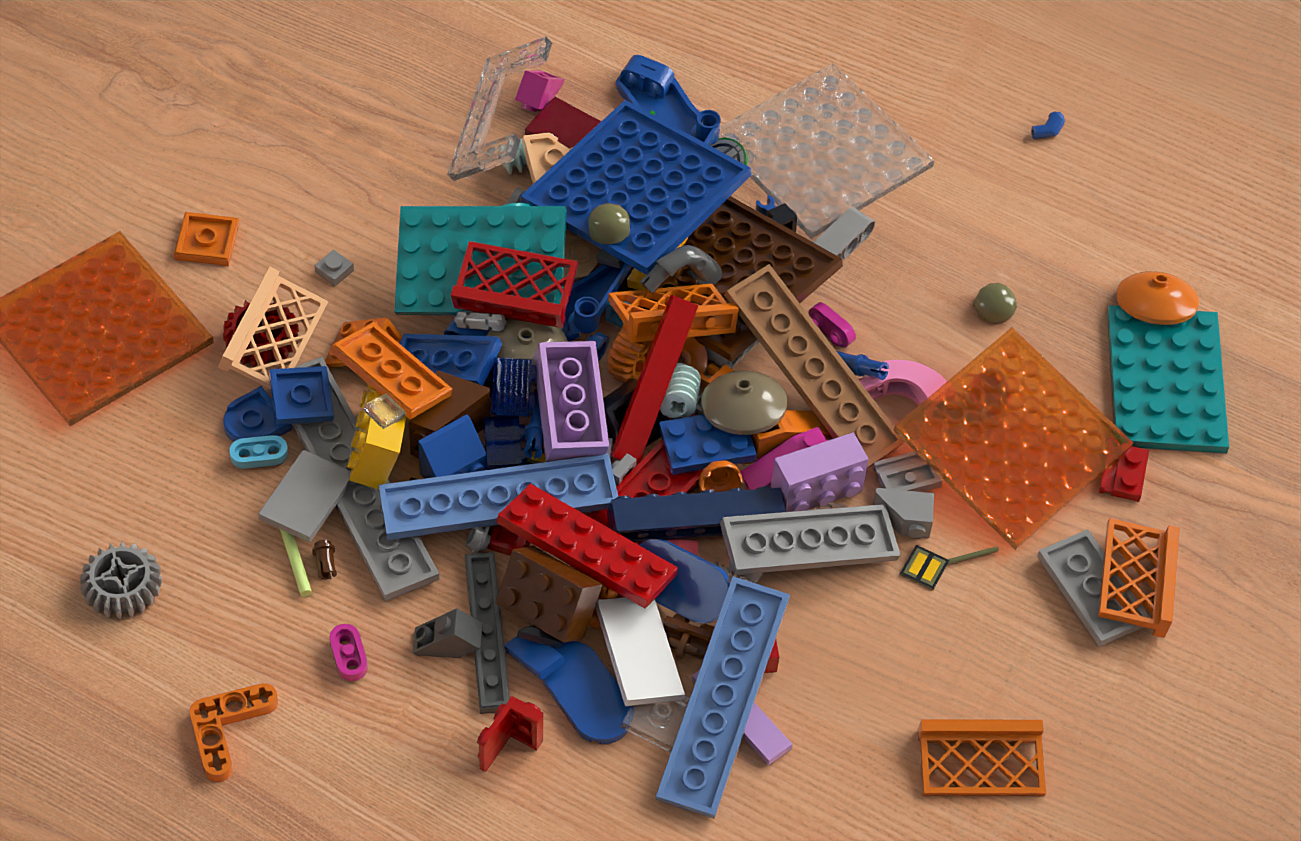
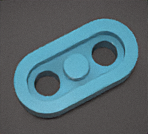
(258, 451)

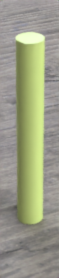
(296, 564)

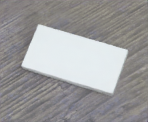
(639, 652)

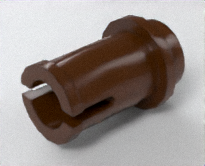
(325, 560)

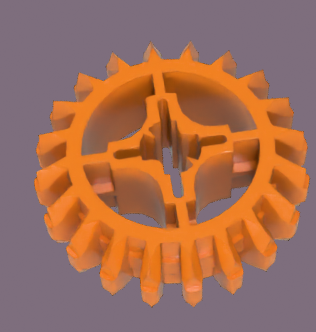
(627, 358)

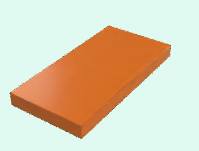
(391, 369)

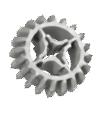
(104, 589)

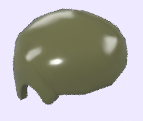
(608, 223)
(995, 303)

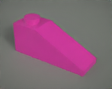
(761, 471)

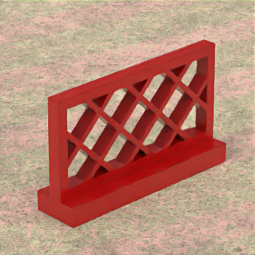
(504, 303)

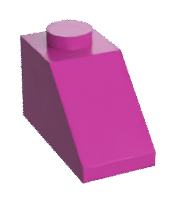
(537, 89)

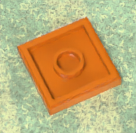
(206, 238)

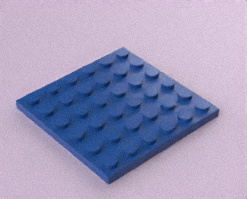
(651, 171)

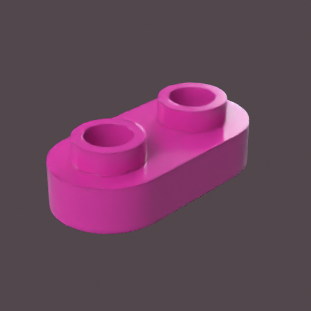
(832, 325)
(349, 654)

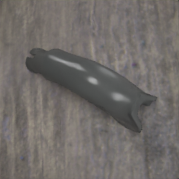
(700, 266)

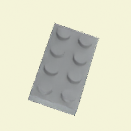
(1077, 571)

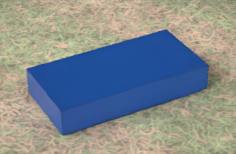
(534, 656)

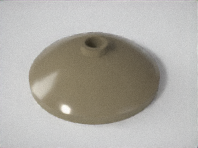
(517, 347)
(744, 402)

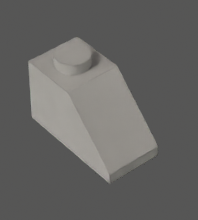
(908, 510)

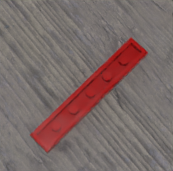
(654, 378)

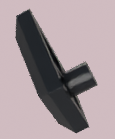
(537, 635)

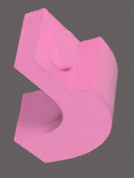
(904, 379)

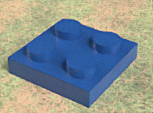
(301, 395)

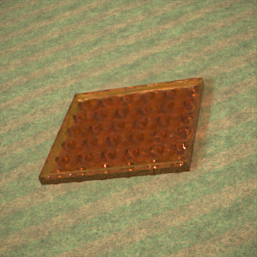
(97, 328)
(1013, 437)

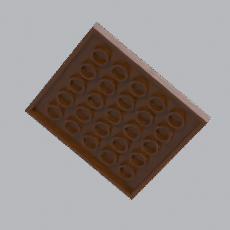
(742, 245)

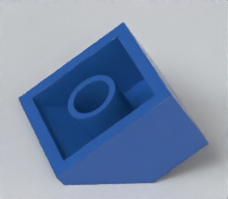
(452, 450)

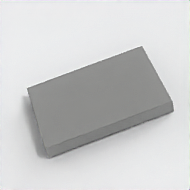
(306, 496)

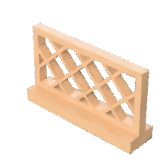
(255, 315)

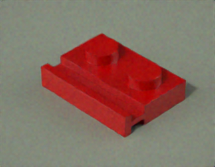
(1126, 475)

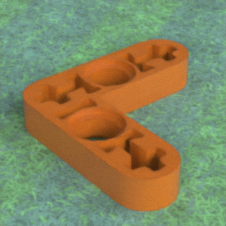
(214, 723)

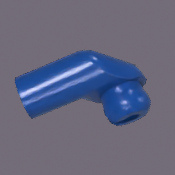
(1051, 128)

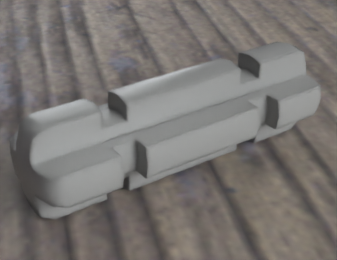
(480, 321)

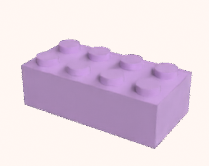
(570, 400)

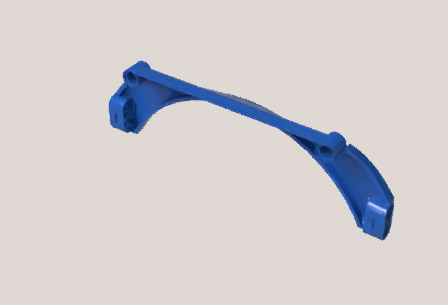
(652, 88)

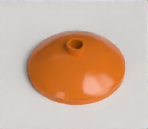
(1157, 298)

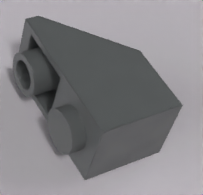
(448, 636)

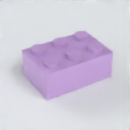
(820, 473)

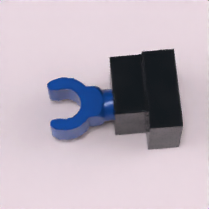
(780, 214)

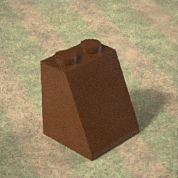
(466, 399)

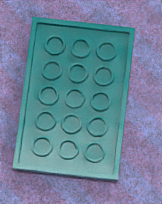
(436, 242)
(1168, 382)

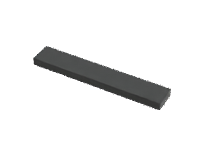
(490, 658)

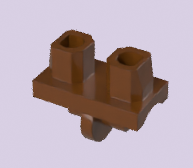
(687, 637)

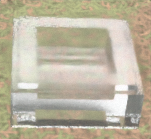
(384, 411)

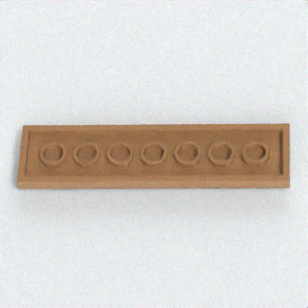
(812, 363)

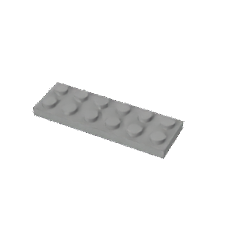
(809, 539)

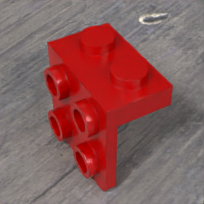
(514, 720)

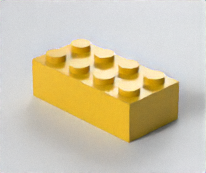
(374, 447)

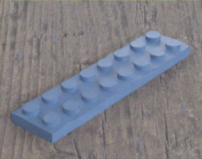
(479, 496)
(723, 697)

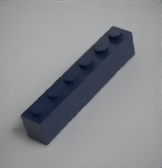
(688, 514)

